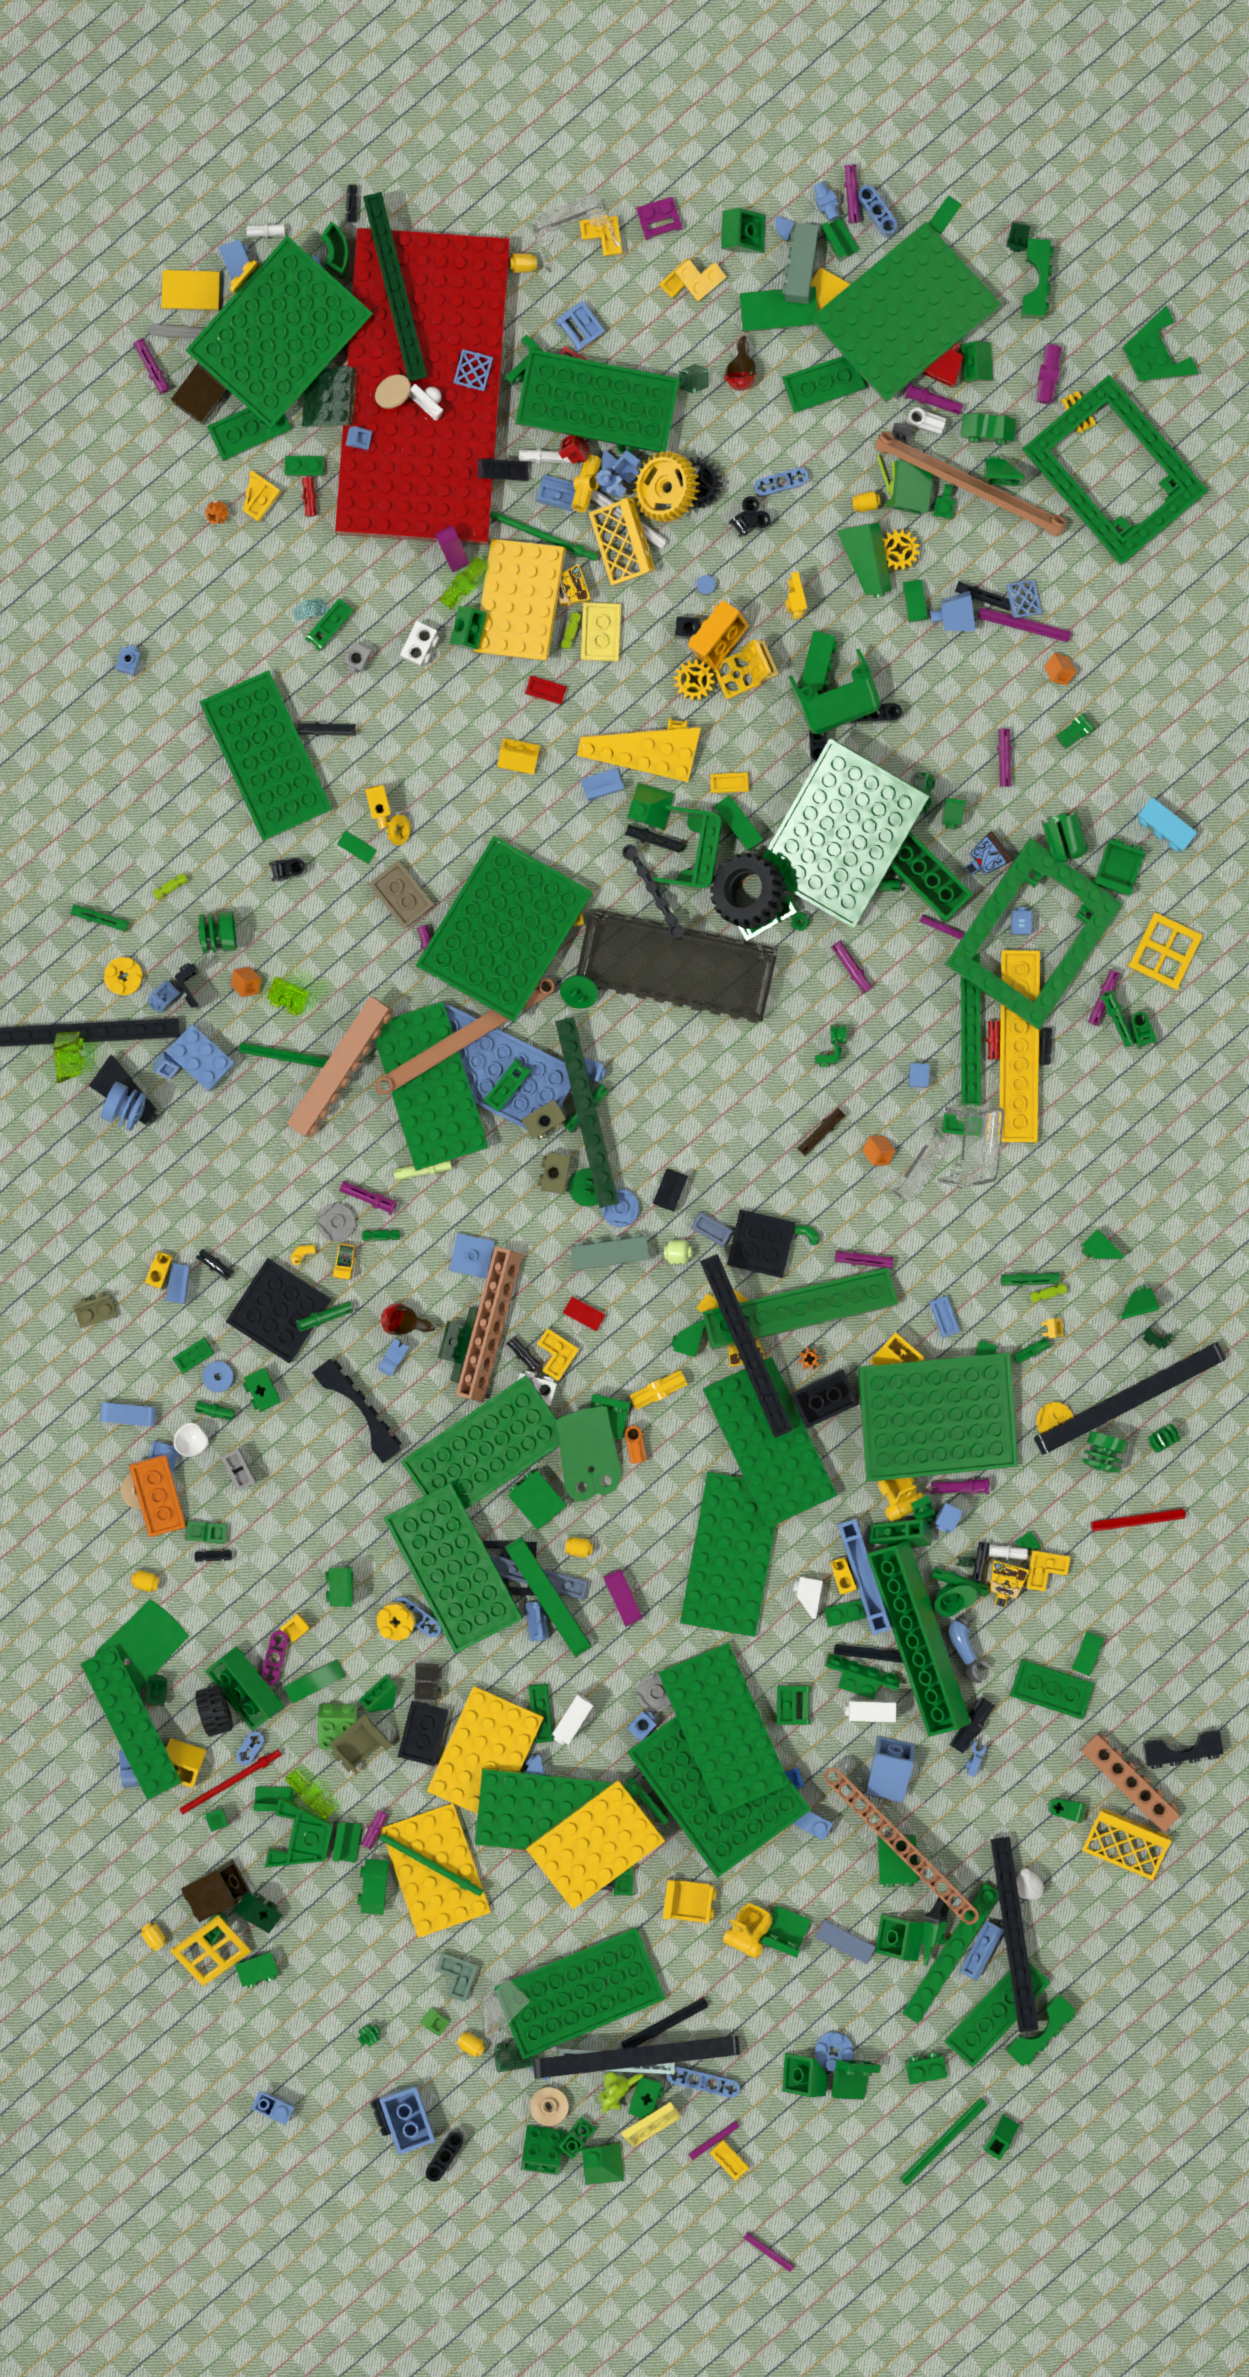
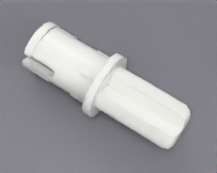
(267, 230)
(1008, 1552)

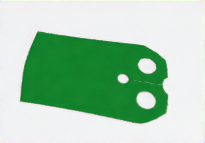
(588, 1442)
(147, 1641)

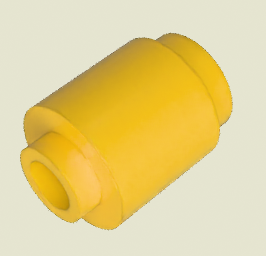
(522, 263)
(866, 502)
(578, 1547)
(145, 1581)
(153, 1936)
(471, 2044)

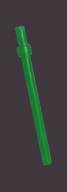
(578, 549)
(465, 1883)

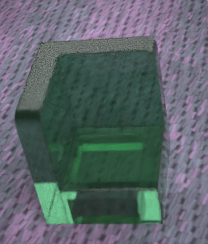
(693, 378)

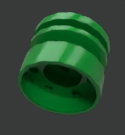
(217, 932)
(1104, 1452)

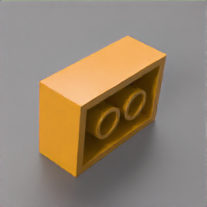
(718, 634)

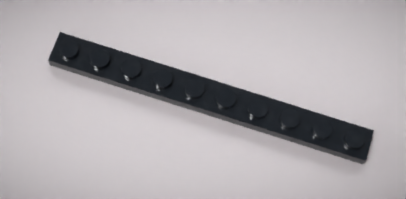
(91, 1032)
(746, 1345)
(1014, 1934)

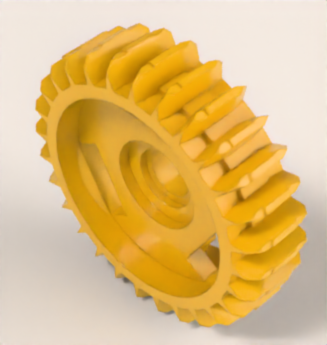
(653, 492)

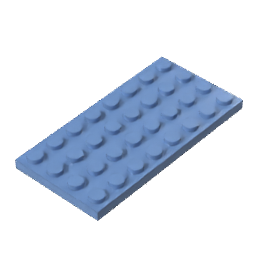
(491, 1057)

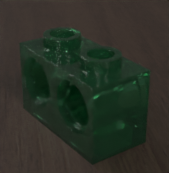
(515, 2061)

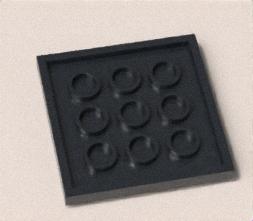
(273, 1306)

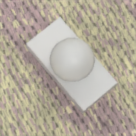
(427, 400)

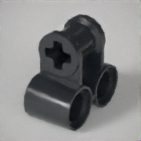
(749, 518)

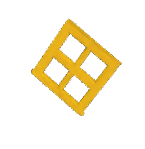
(1165, 951)
(210, 1950)

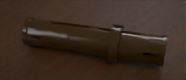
(827, 1126)

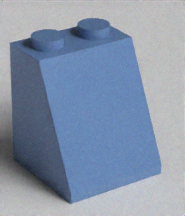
(890, 1769)

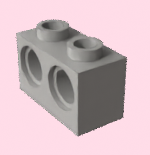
(238, 1469)

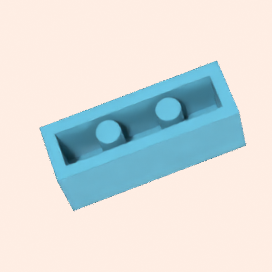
(1166, 825)

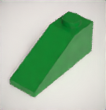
(916, 1531)

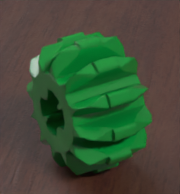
(1164, 1438)

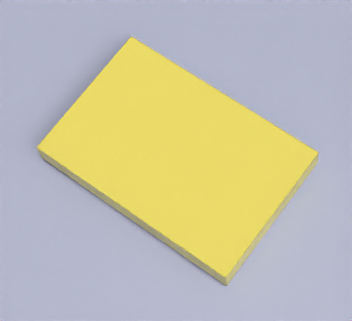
(600, 632)
(651, 2124)

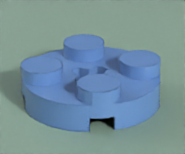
(823, 2048)

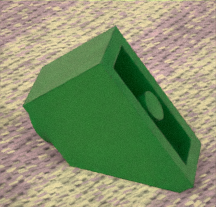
(953, 813)
(1100, 1247)
(688, 1339)

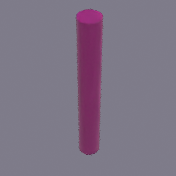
(941, 927)
(714, 2140)
(769, 2252)

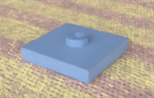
(471, 1255)

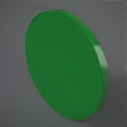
(578, 992)
(582, 1188)

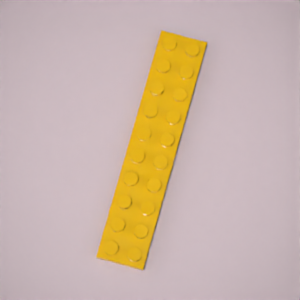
(1019, 1051)

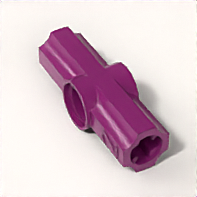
(1048, 374)

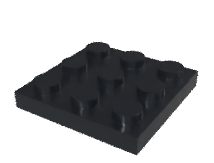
(761, 1243)

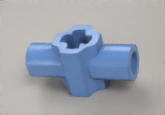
(826, 201)

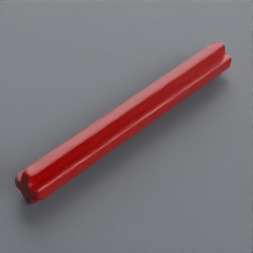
(1136, 1520)

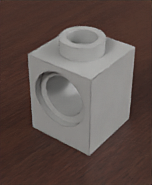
(360, 650)

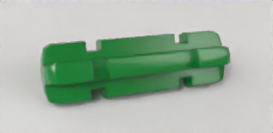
(380, 1235)

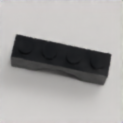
(1207, 1745)

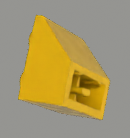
(895, 1351)
(187, 1760)

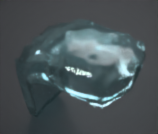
(310, 609)

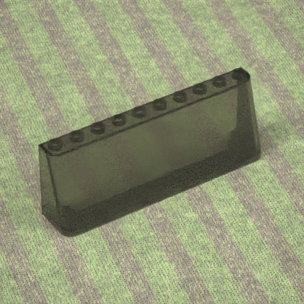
(695, 971)

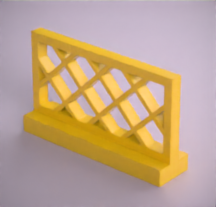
(635, 533)
(1138, 1831)

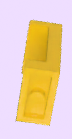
(689, 1901)

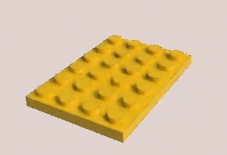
(520, 599)
(487, 1735)
(595, 1844)
(430, 1897)

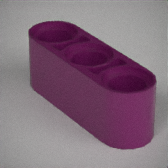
(452, 548)
(622, 1597)

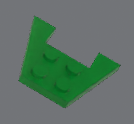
(1149, 355)
(308, 1837)

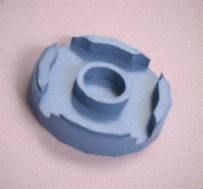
(624, 1212)

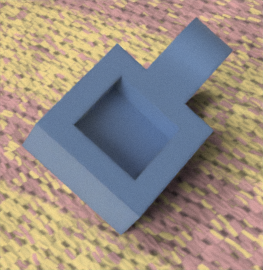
(973, 1764)

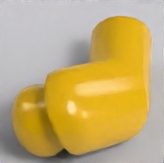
(300, 1252)

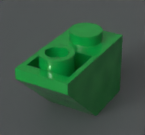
(1000, 2137)

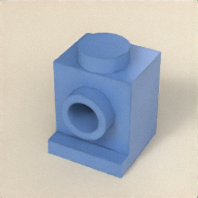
(128, 667)

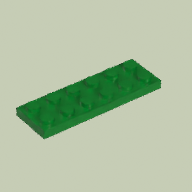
(990, 2018)

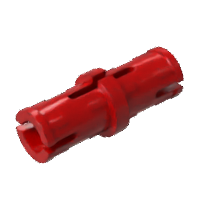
(309, 496)
(993, 1040)

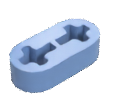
(246, 1744)

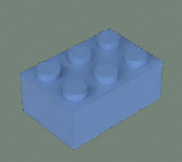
(200, 1057)
(407, 2119)

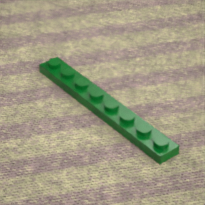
(970, 1041)
(950, 1954)

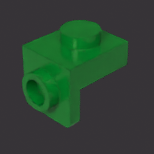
(825, 1060)

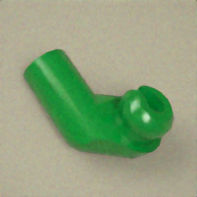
(810, 1232)

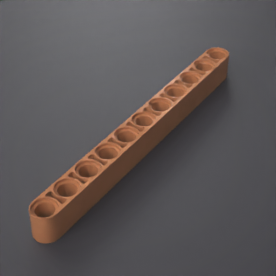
(907, 1852)

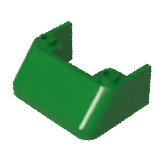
(840, 704)
(709, 827)

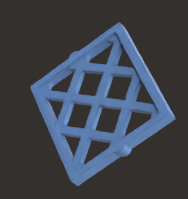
(477, 356)
(1028, 591)

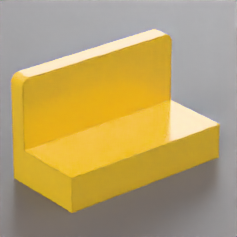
(518, 756)

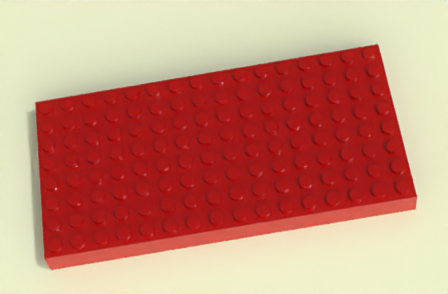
(418, 468)

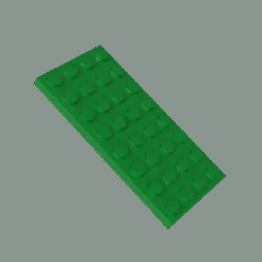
(597, 401)
(265, 755)
(437, 1105)
(487, 1445)
(779, 1471)
(727, 1559)
(453, 1568)
(723, 1729)
(524, 1805)
(584, 1992)

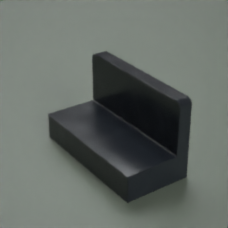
(670, 1190)

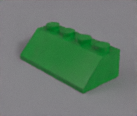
(244, 1688)

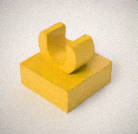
(1055, 1328)

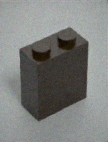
(199, 394)

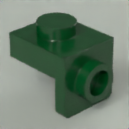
(1018, 236)
(1150, 1338)
(156, 1690)

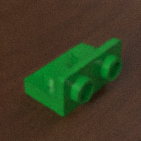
(926, 2068)

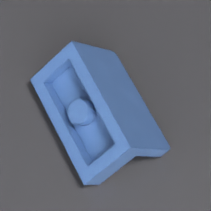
(602, 784)
(178, 1283)

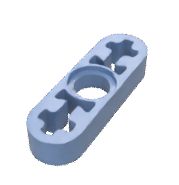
(796, 483)
(408, 1604)

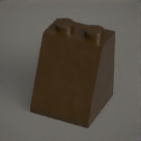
(215, 1891)

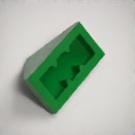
(380, 1696)

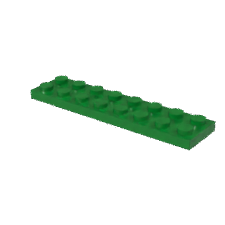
(131, 1723)

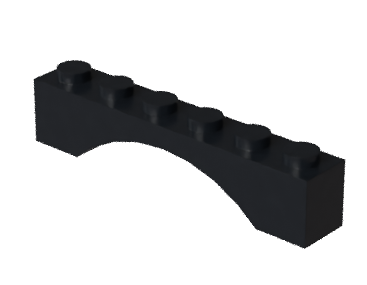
(381, 1440)

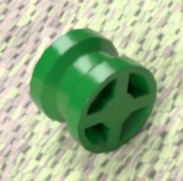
(838, 1034)

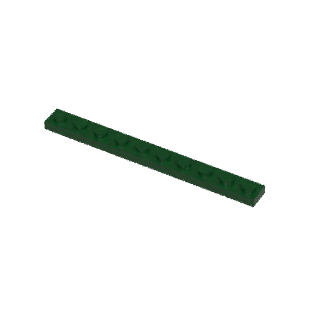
(395, 287)
(587, 1112)

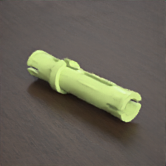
(409, 1172)

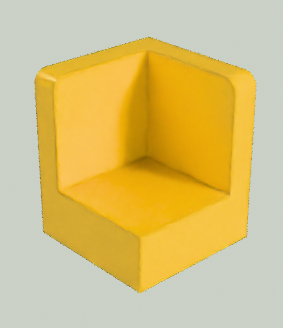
(295, 1627)

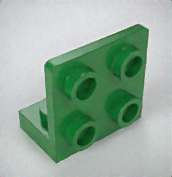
(617, 1412)
(786, 1931)
(851, 2078)
(542, 2150)

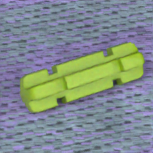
(570, 630)
(170, 886)
(1048, 1293)

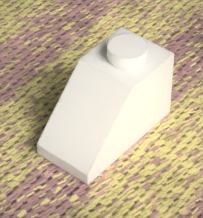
(808, 1592)

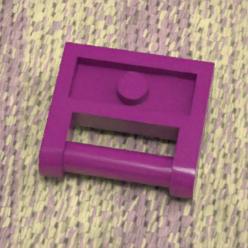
(658, 212)

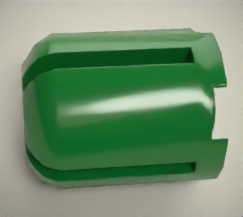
(1073, 833)

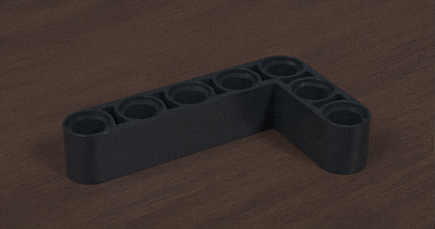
(883, 718)

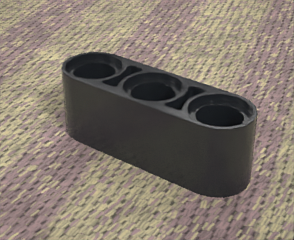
(438, 2162)

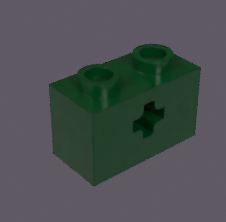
(258, 1911)

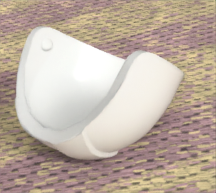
(190, 1440)
(1029, 1885)

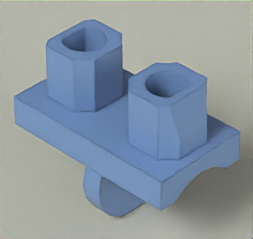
(610, 483)

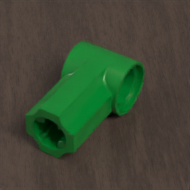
(1079, 728)

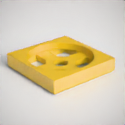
(729, 677)

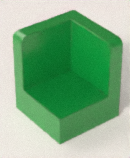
(216, 1819)

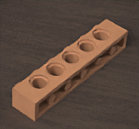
(1162, 1820)

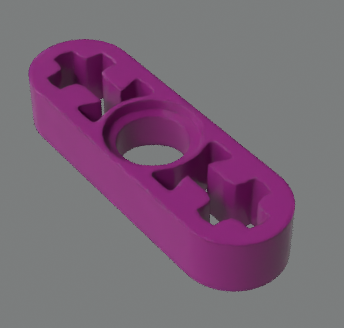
(276, 1673)

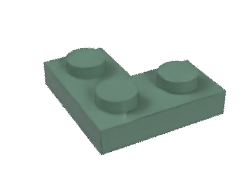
(463, 1974)

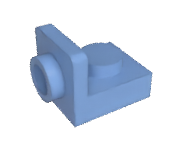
(163, 996)
(595, 1070)

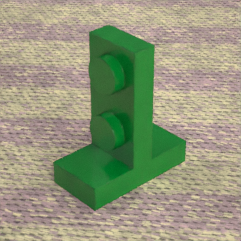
(516, 374)

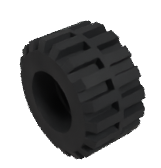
(214, 1710)

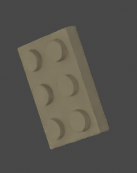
(401, 894)

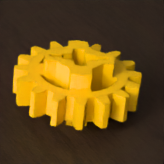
(909, 547)
(701, 690)

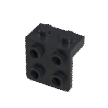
(186, 972)

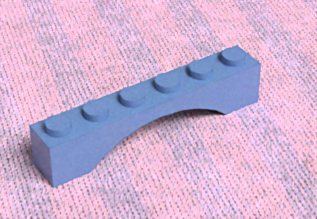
(864, 1576)

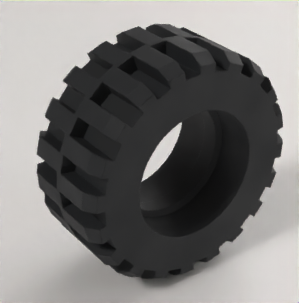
(726, 884)

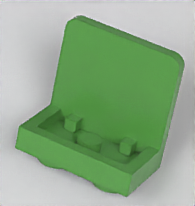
(333, 1721)

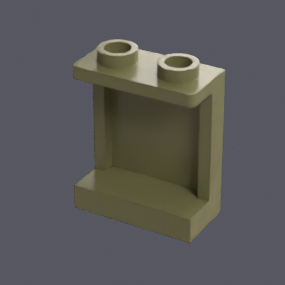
(358, 1743)

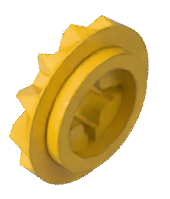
(403, 831)

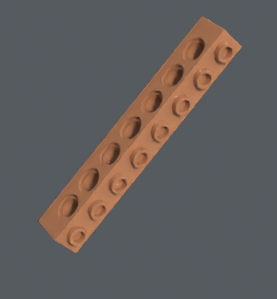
(489, 1324)

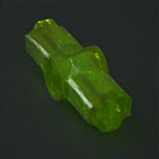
(464, 583)
(310, 1793)

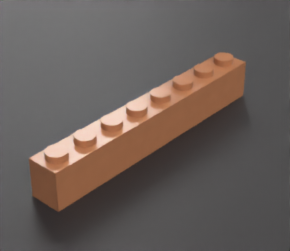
(340, 1066)

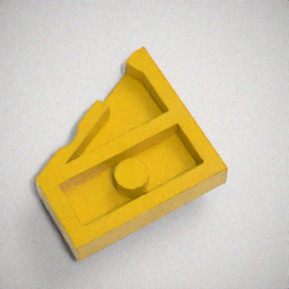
(259, 497)

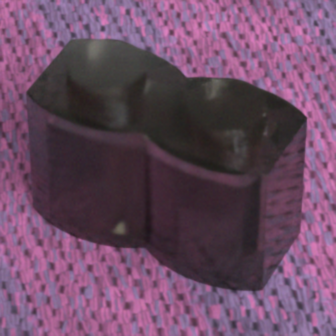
(427, 1682)

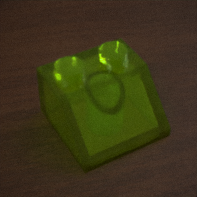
(289, 996)
(68, 1055)

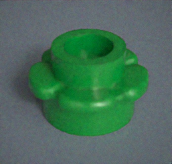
(800, 926)

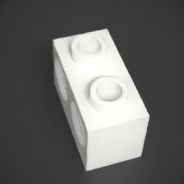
(414, 642)
(537, 1382)

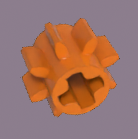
(216, 512)
(806, 1363)

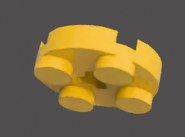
(113, 971)
(402, 1614)

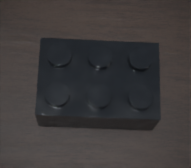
(824, 1398)

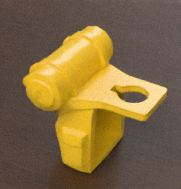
(899, 1496)
(748, 1930)

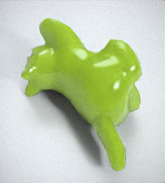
(616, 2088)

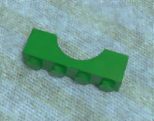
(1038, 255)
(1025, 2048)

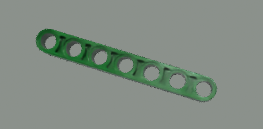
(548, 1596)

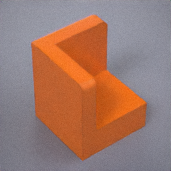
(1060, 669)
(245, 981)
(878, 1150)

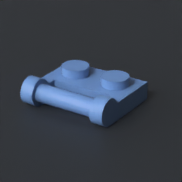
(585, 322)

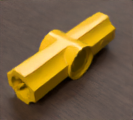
(585, 484)
(658, 1390)

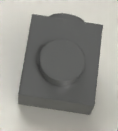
(902, 432)

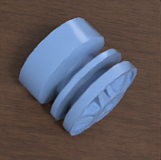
(123, 1106)

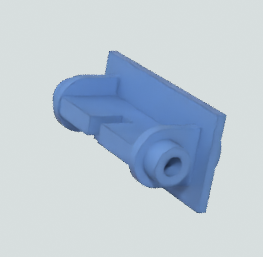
(537, 1621)

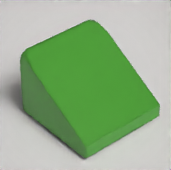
(435, 2021)

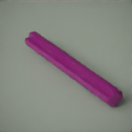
(1023, 624)

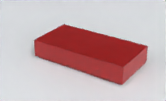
(545, 690)
(584, 1313)

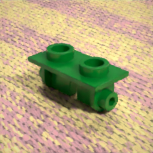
(925, 783)

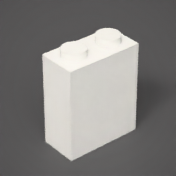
(870, 1710)
(572, 1719)

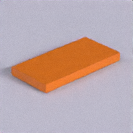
(157, 1495)

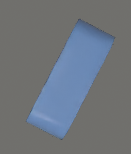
(876, 202)
(128, 1414)

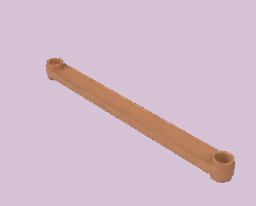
(888, 444)
(453, 1044)

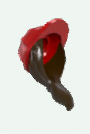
(741, 370)
(401, 1320)

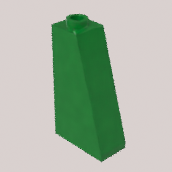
(867, 557)

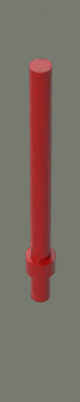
(262, 1762)

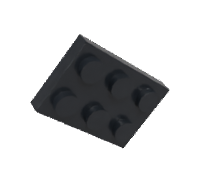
(423, 1733)

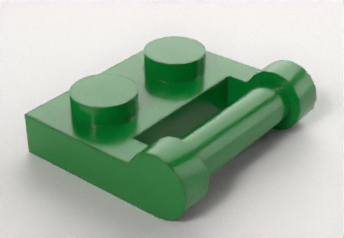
(787, 1705)

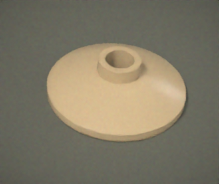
(547, 2116)

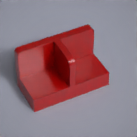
(574, 449)

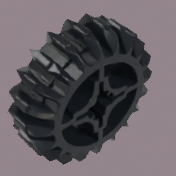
(704, 485)

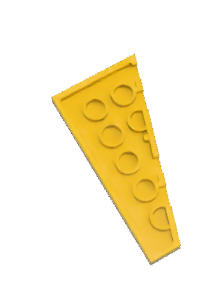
(651, 751)

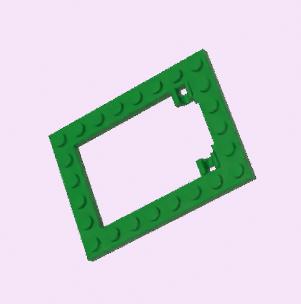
(1131, 539)
(1095, 900)

